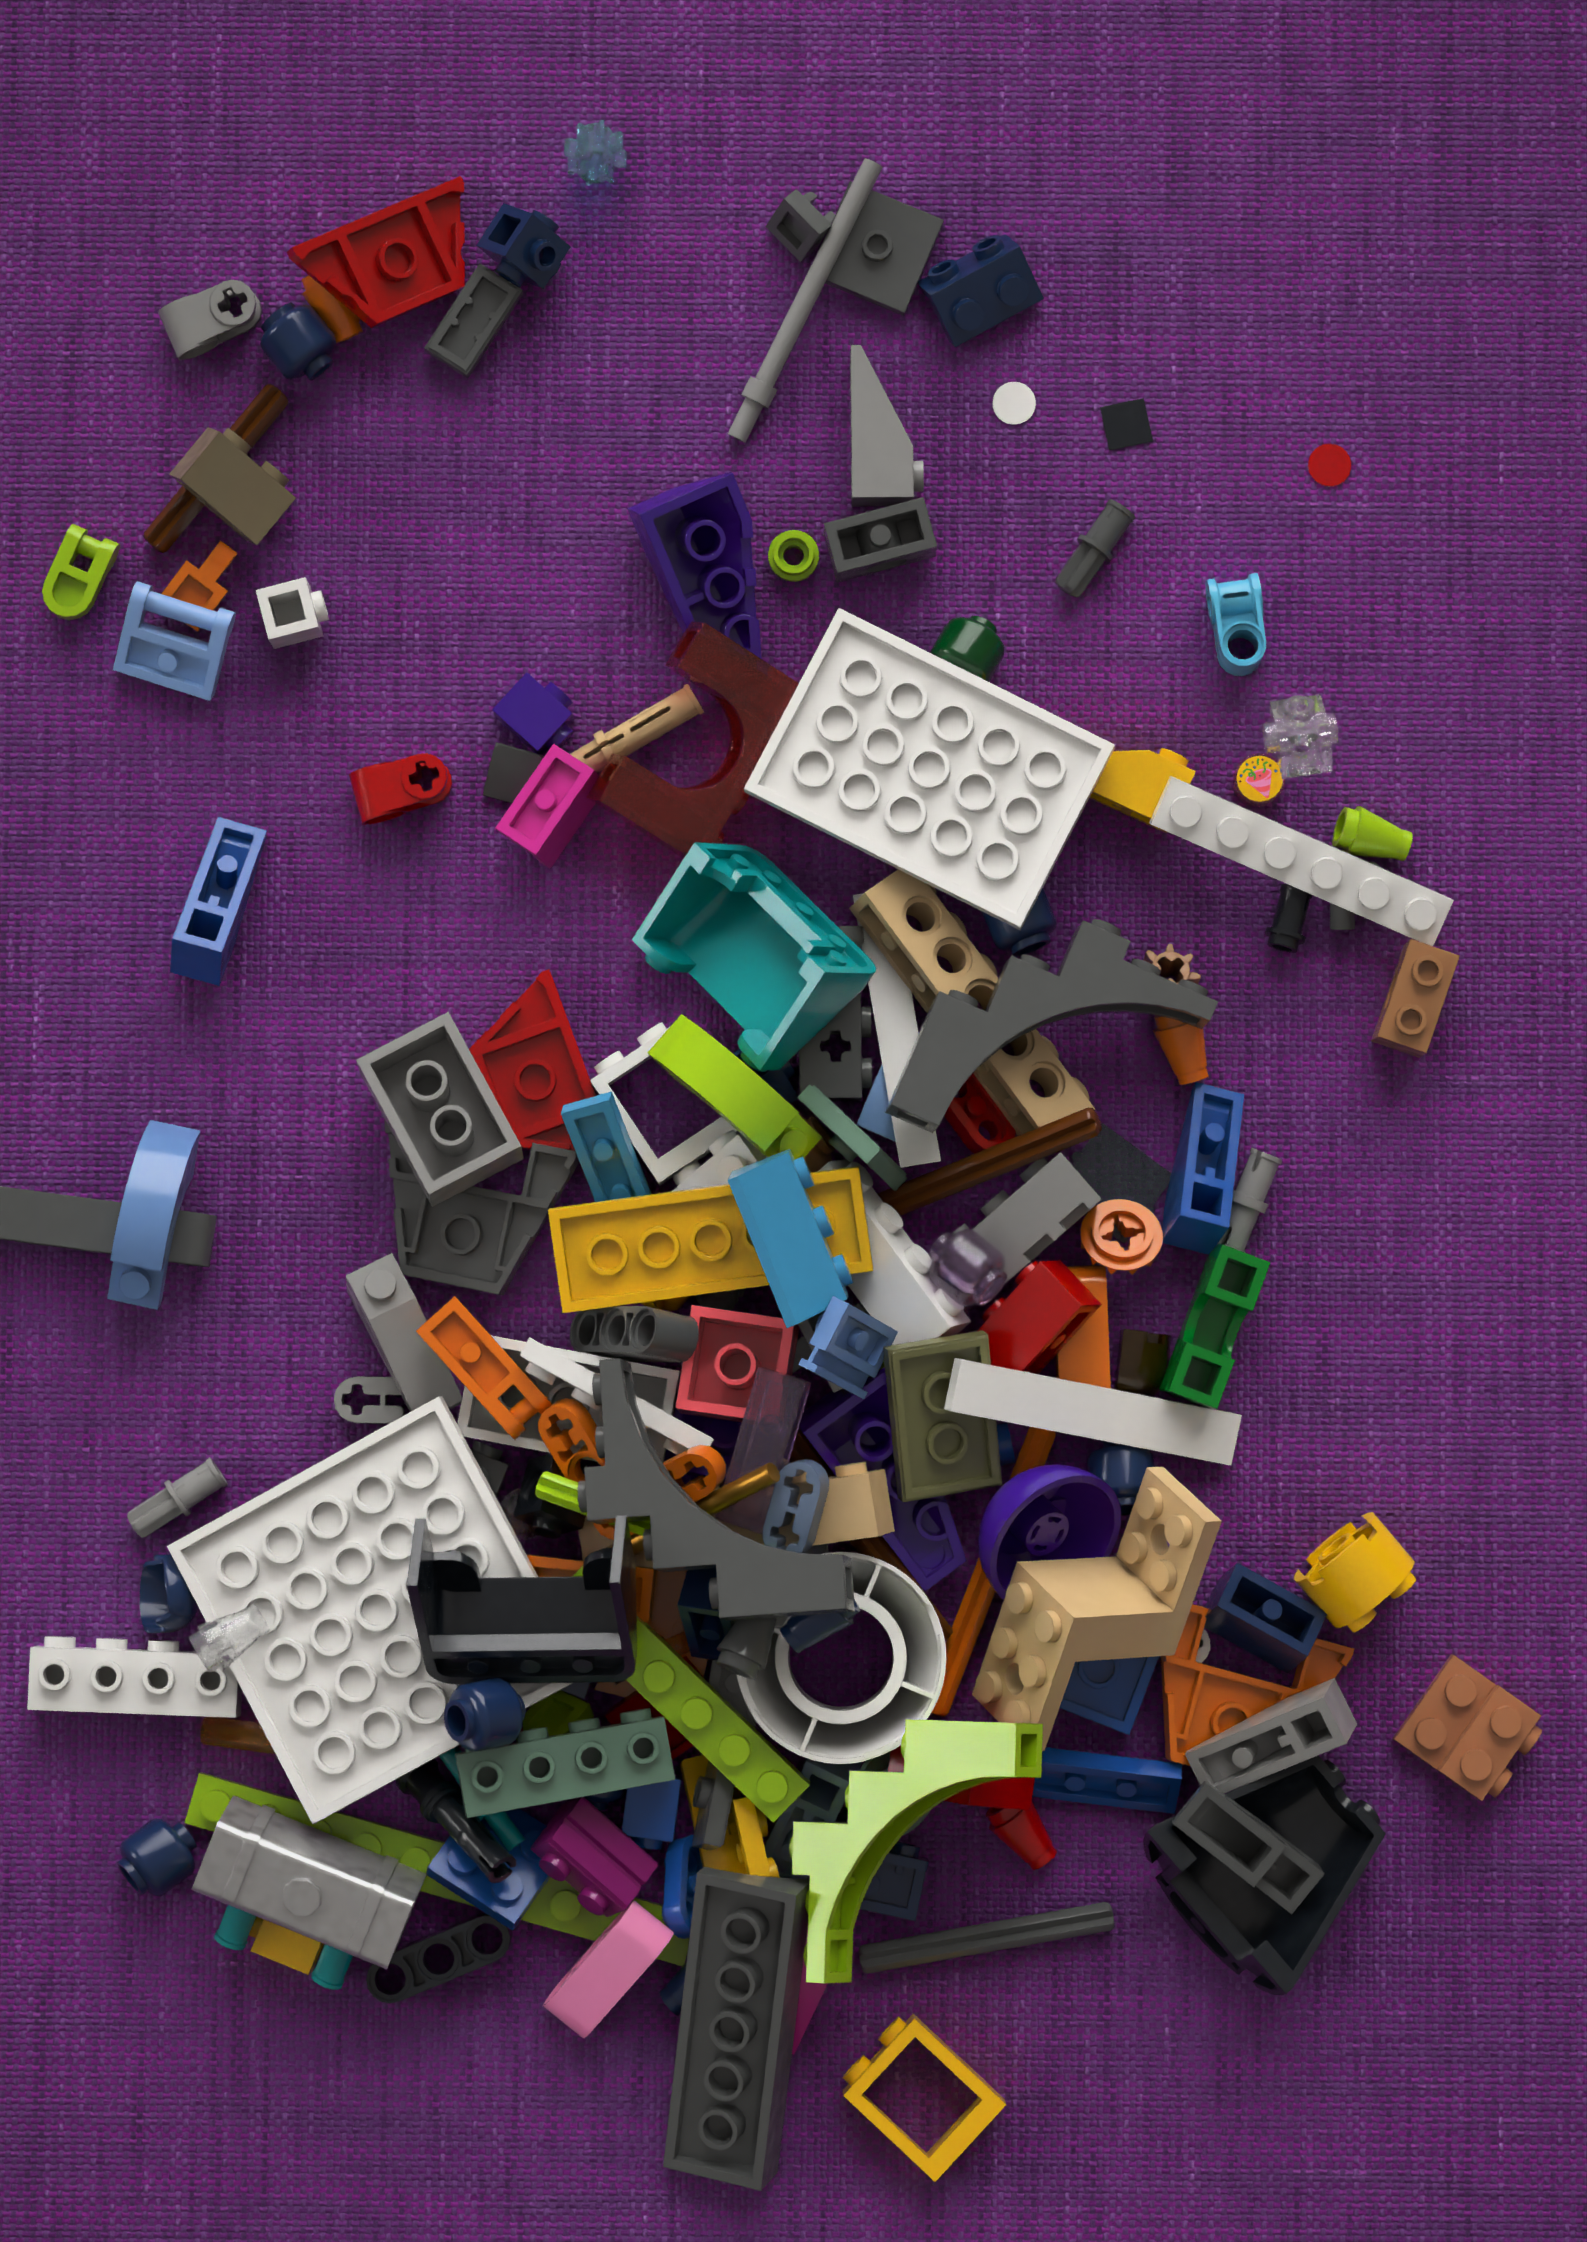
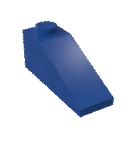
(217, 902)
(1204, 1170)

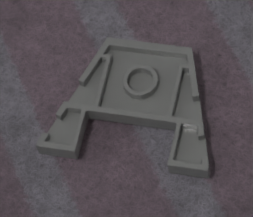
(479, 1233)

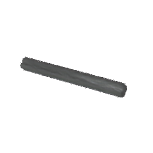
(986, 1937)

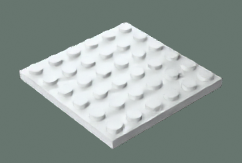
(329, 1570)

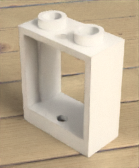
(689, 1151)

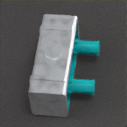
(308, 1885)

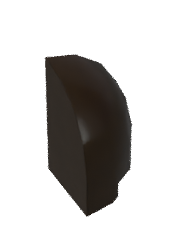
(1141, 1361)

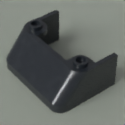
(525, 1625)

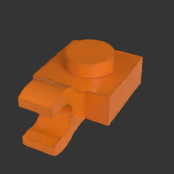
(200, 585)

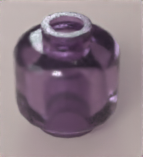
(967, 1267)

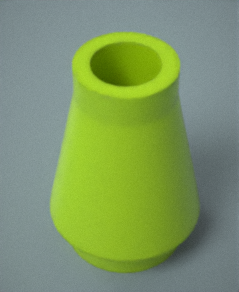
(1369, 835)

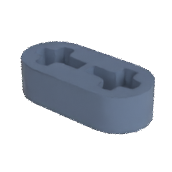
(807, 1512)

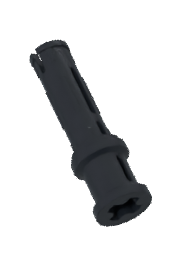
(443, 1804)

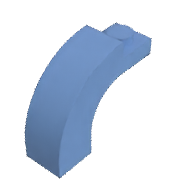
(150, 1212)

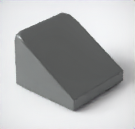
(509, 772)

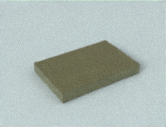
(934, 1447)

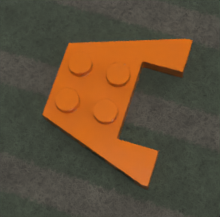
(1209, 1699)

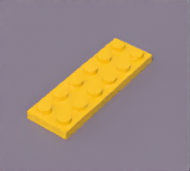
(685, 1243)

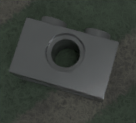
(880, 539)

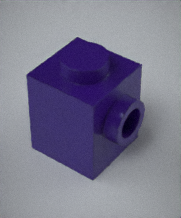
(536, 714)

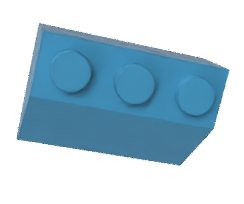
(790, 1235)

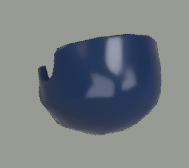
(165, 1597)

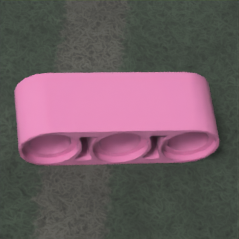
(608, 1969)

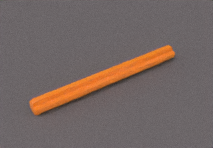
(979, 1591)

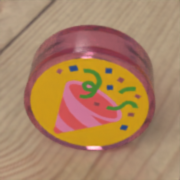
(1258, 780)

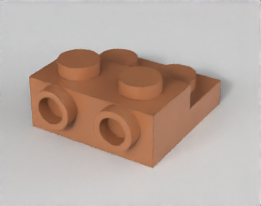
(1469, 1729)

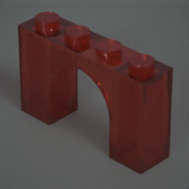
(753, 702)

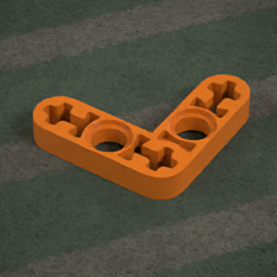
(584, 1429)

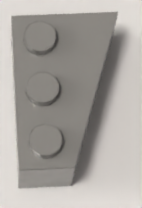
(1036, 1213)

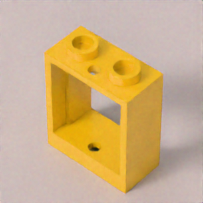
(962, 2131)

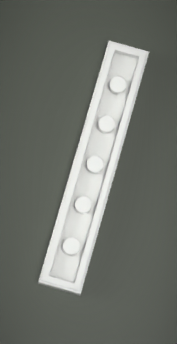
(1092, 1411)

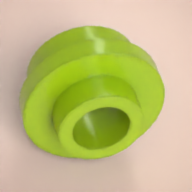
(786, 541)

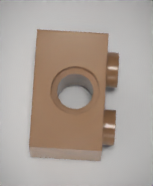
(1415, 998)

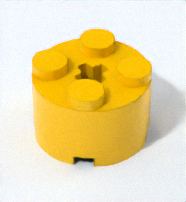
(1356, 1573)

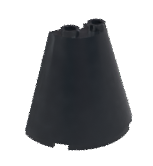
(1242, 1921)

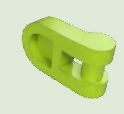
(70, 590)

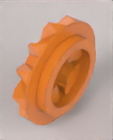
(1133, 1221)

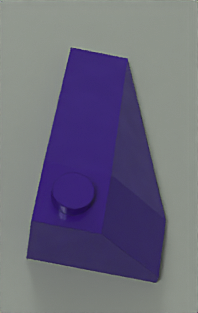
(703, 555)
(859, 1430)

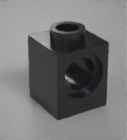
(544, 1517)

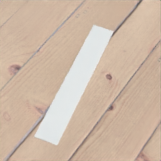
(896, 1037)

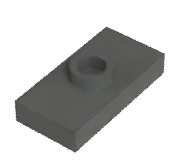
(473, 320)
(714, 1799)

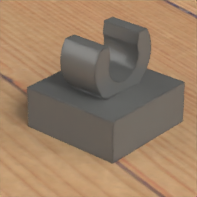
(800, 224)

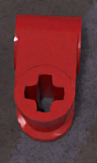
(390, 789)

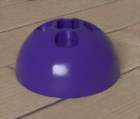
(1047, 1516)

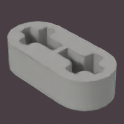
(370, 1413)

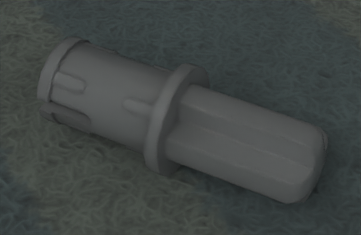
(1094, 548)

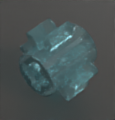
(595, 153)

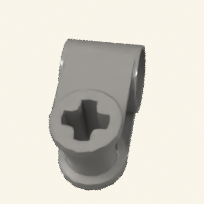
(203, 319)

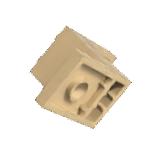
(1097, 1605)

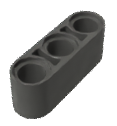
(635, 1334)

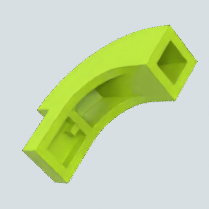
(733, 1090)

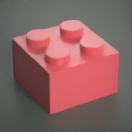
(726, 1360)

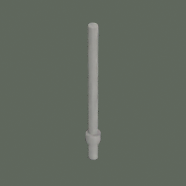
(760, 390)

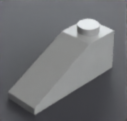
(880, 447)
(392, 1321)
(1275, 1738)

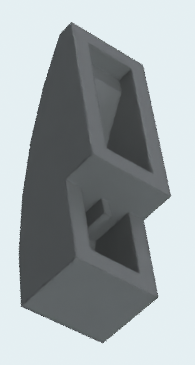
(1248, 1847)

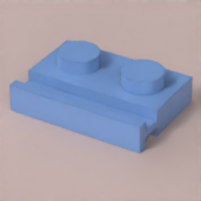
(848, 1346)

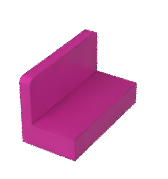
(550, 806)

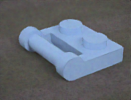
(169, 656)

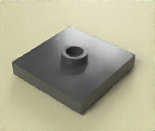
(885, 252)

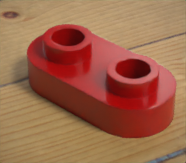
(974, 1110)

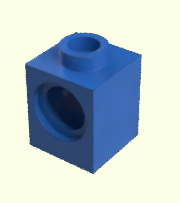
(652, 1813)

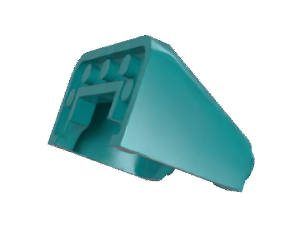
(754, 949)

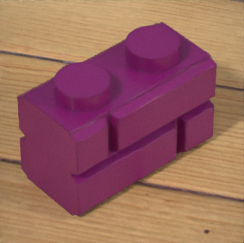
(593, 1857)

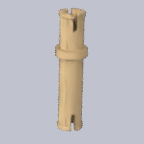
(640, 729)

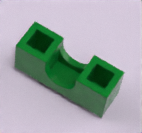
(1206, 1340)

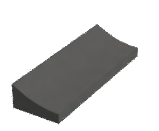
(737, 2027)

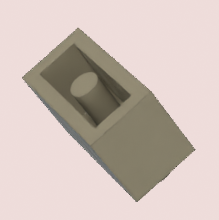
(234, 485)

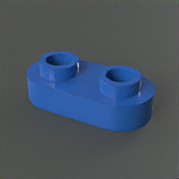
(681, 1870)

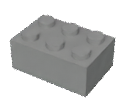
(440, 1109)

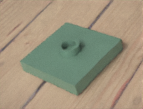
(850, 1139)

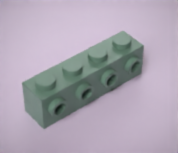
(566, 1765)

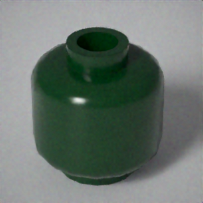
(970, 646)

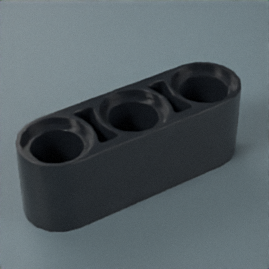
(422, 1976)

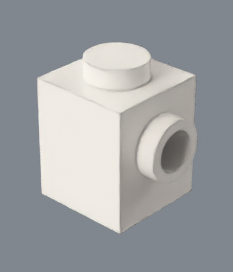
(292, 612)

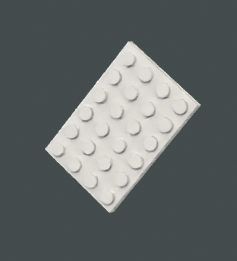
(929, 768)

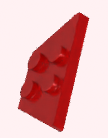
(392, 256)
(534, 1065)

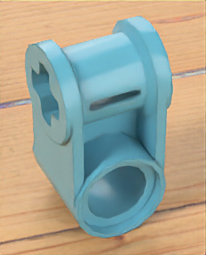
(1237, 612)

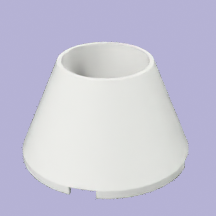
(878, 1723)

